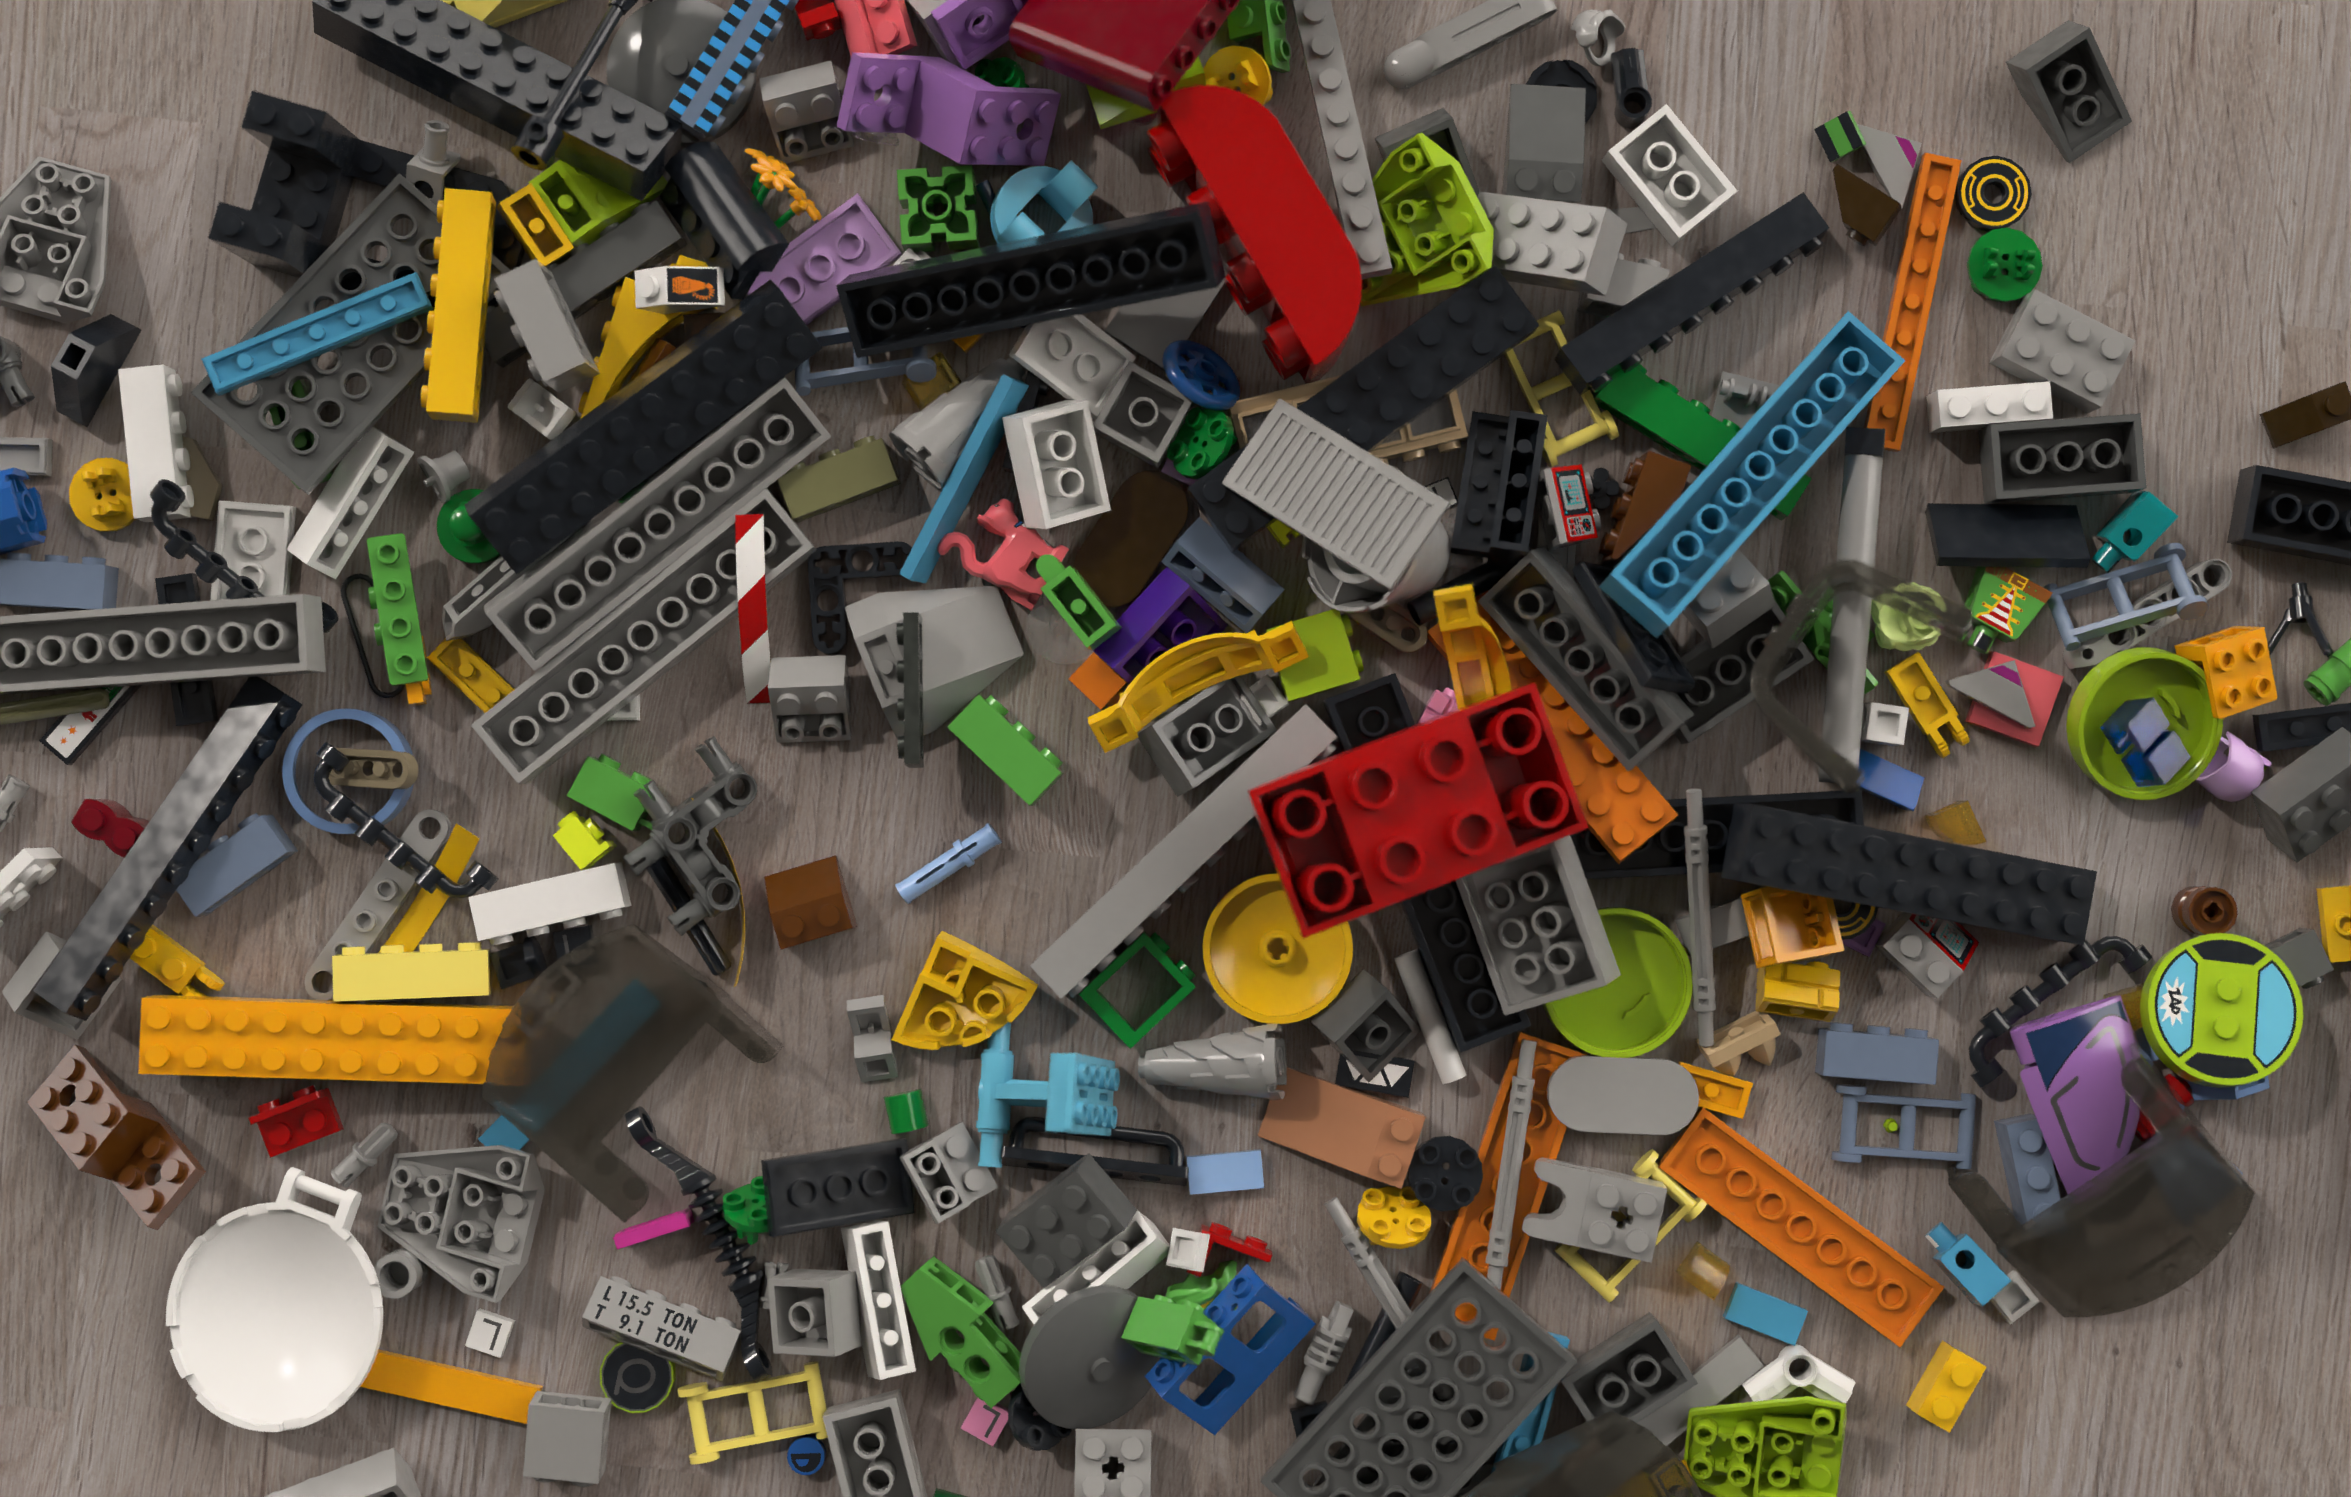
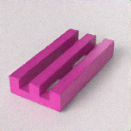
(653, 1228)

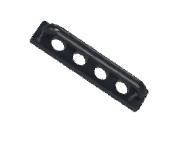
(1172, 1174)

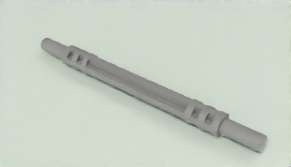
(1700, 917)
(1511, 1164)
(1380, 1283)

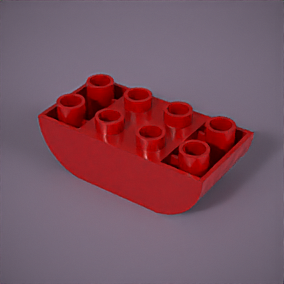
(1269, 217)
(1417, 809)

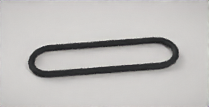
(357, 637)

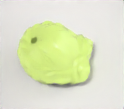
(1901, 631)

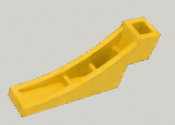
(628, 339)

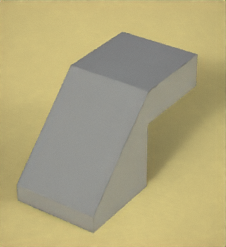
(872, 1038)

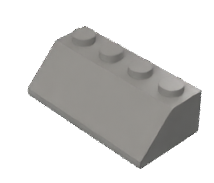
(375, 1476)

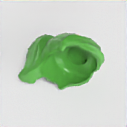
(1205, 1288)

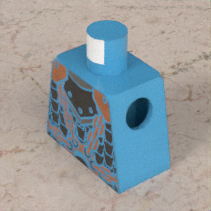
(1978, 1277)

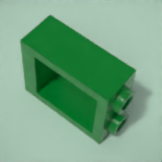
(1111, 1015)

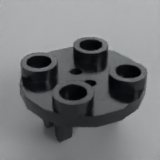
(1463, 1173)
(1030, 1430)

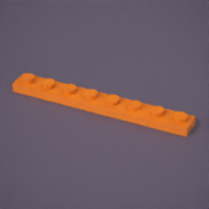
(1914, 292)

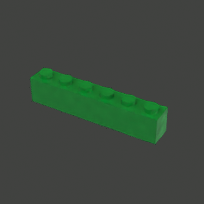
(1677, 423)

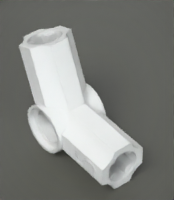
(1816, 1377)

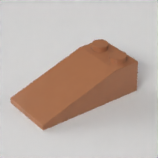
(1343, 1127)

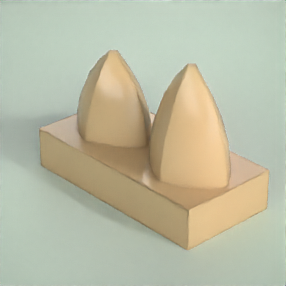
(1749, 1034)

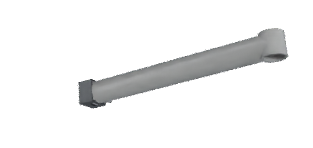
(1850, 609)

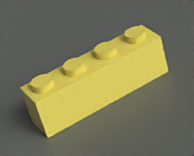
(411, 974)

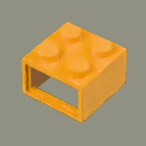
(1790, 926)

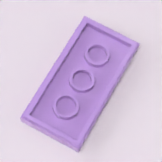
(826, 253)

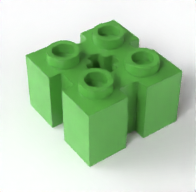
(920, 194)

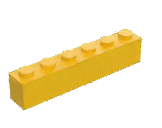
(460, 305)

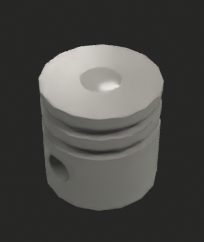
(400, 1273)

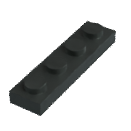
(911, 674)

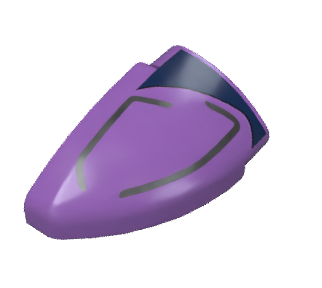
(2078, 1085)

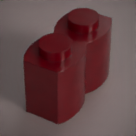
(109, 822)

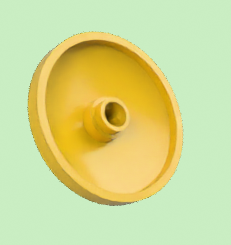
(1262, 960)

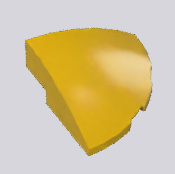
(961, 997)

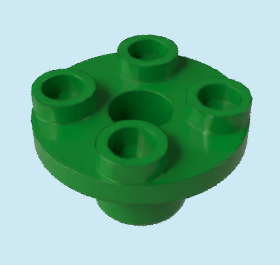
(460, 534)

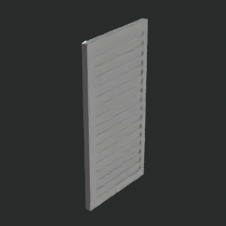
(1336, 494)

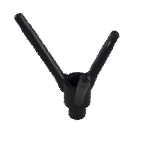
(2301, 611)

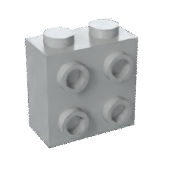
(567, 1438)

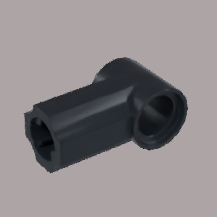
(1630, 85)

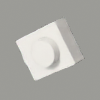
(541, 409)

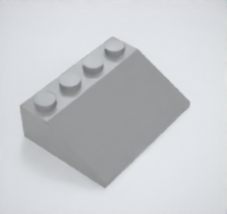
(1538, 927)

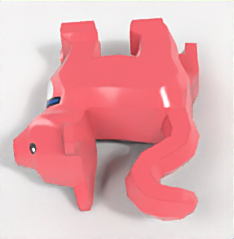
(1010, 562)

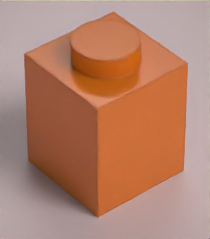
(1098, 682)

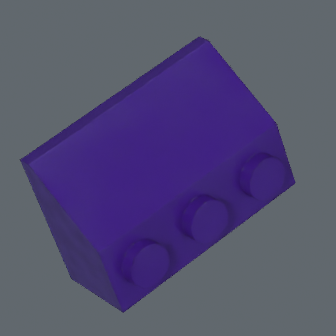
(1156, 622)

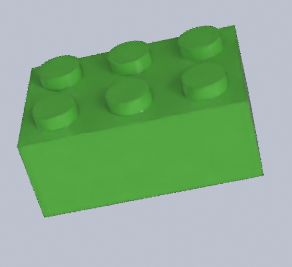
(1007, 748)

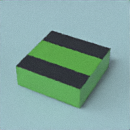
(1840, 136)

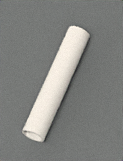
(1430, 1016)

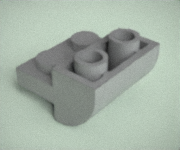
(948, 1172)

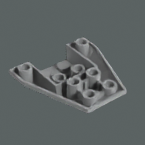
(54, 241)
(964, 647)
(466, 1213)

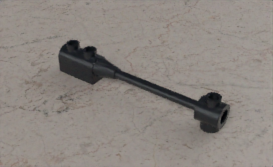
(541, 135)

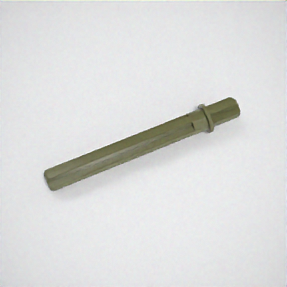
(54, 705)

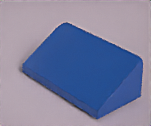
(1889, 781)

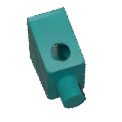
(2146, 521)

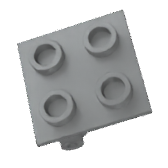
(1740, 398)

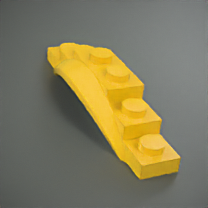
(1471, 647)
(1189, 670)

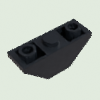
(89, 365)

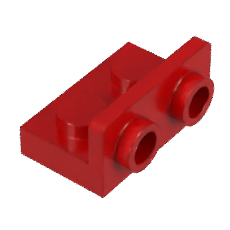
(298, 1121)

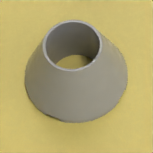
(1354, 592)

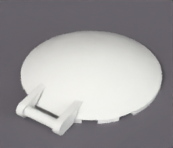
(277, 1310)

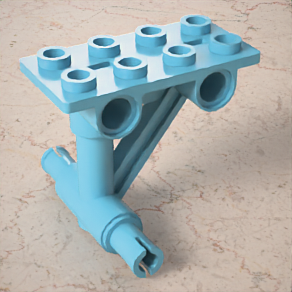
(1075, 1096)

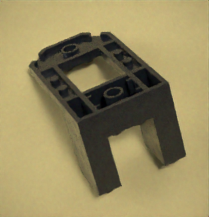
(309, 184)

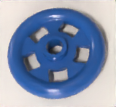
(1201, 375)

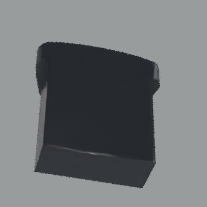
(519, 963)

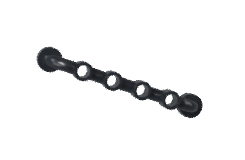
(181, 541)
(399, 852)
(2027, 1000)

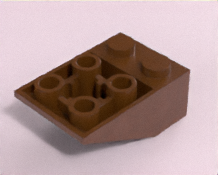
(1652, 489)

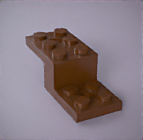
(116, 1137)

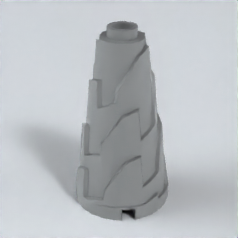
(941, 429)
(1228, 1063)

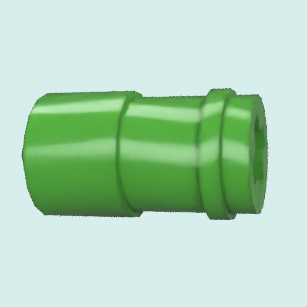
(2332, 677)

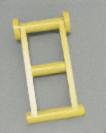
(1603, 421)
(1688, 1210)
(698, 1392)

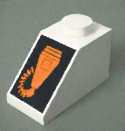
(679, 288)

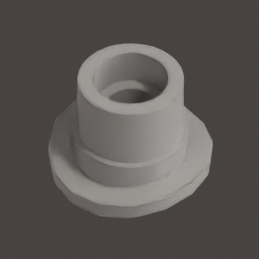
(444, 473)

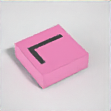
(985, 1422)

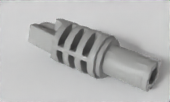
(1324, 1351)

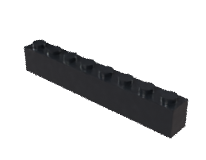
(1691, 294)

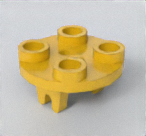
(1250, 72)
(102, 477)
(1379, 1222)

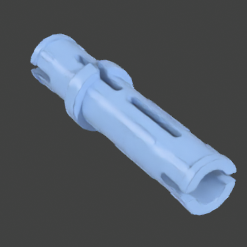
(922, 881)

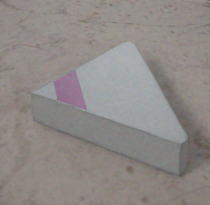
(1891, 160)
(1998, 690)

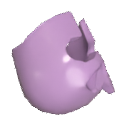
(2234, 775)

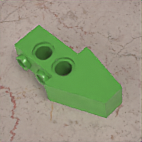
(946, 1302)

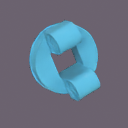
(1062, 189)

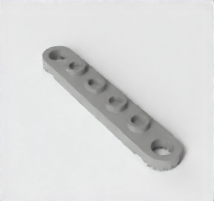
(379, 900)

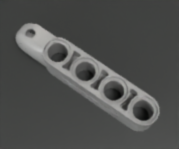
(1463, 39)
(2099, 648)

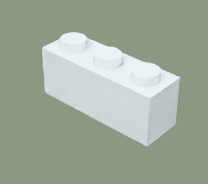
(1986, 405)

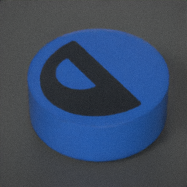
(806, 1455)

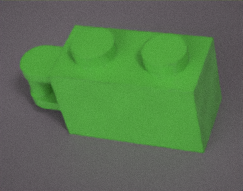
(1076, 602)
(611, 792)
(1172, 1330)

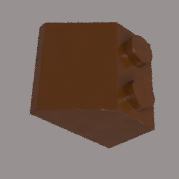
(809, 902)

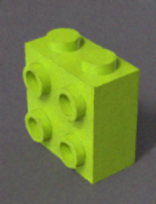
(1330, 656)

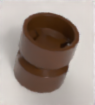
(2204, 910)

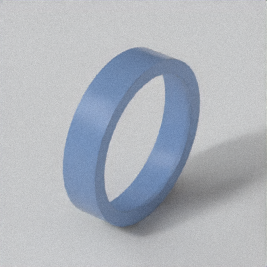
(391, 733)

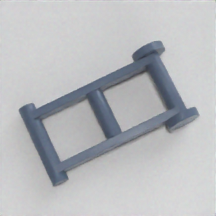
(917, 368)
(2165, 558)
(1853, 1153)

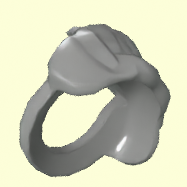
(1587, 26)

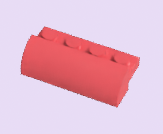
(876, 26)

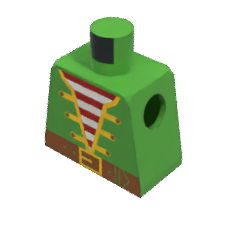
(2002, 605)

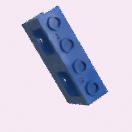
(1243, 1364)

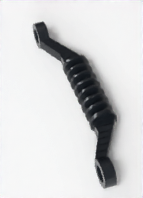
(696, 1181)

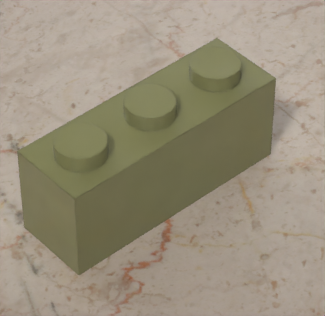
(838, 479)

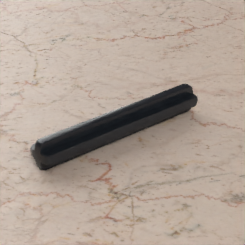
(699, 933)

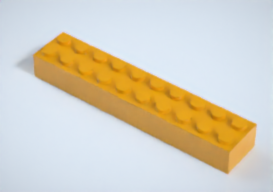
(318, 1039)

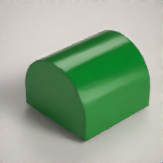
(906, 1111)

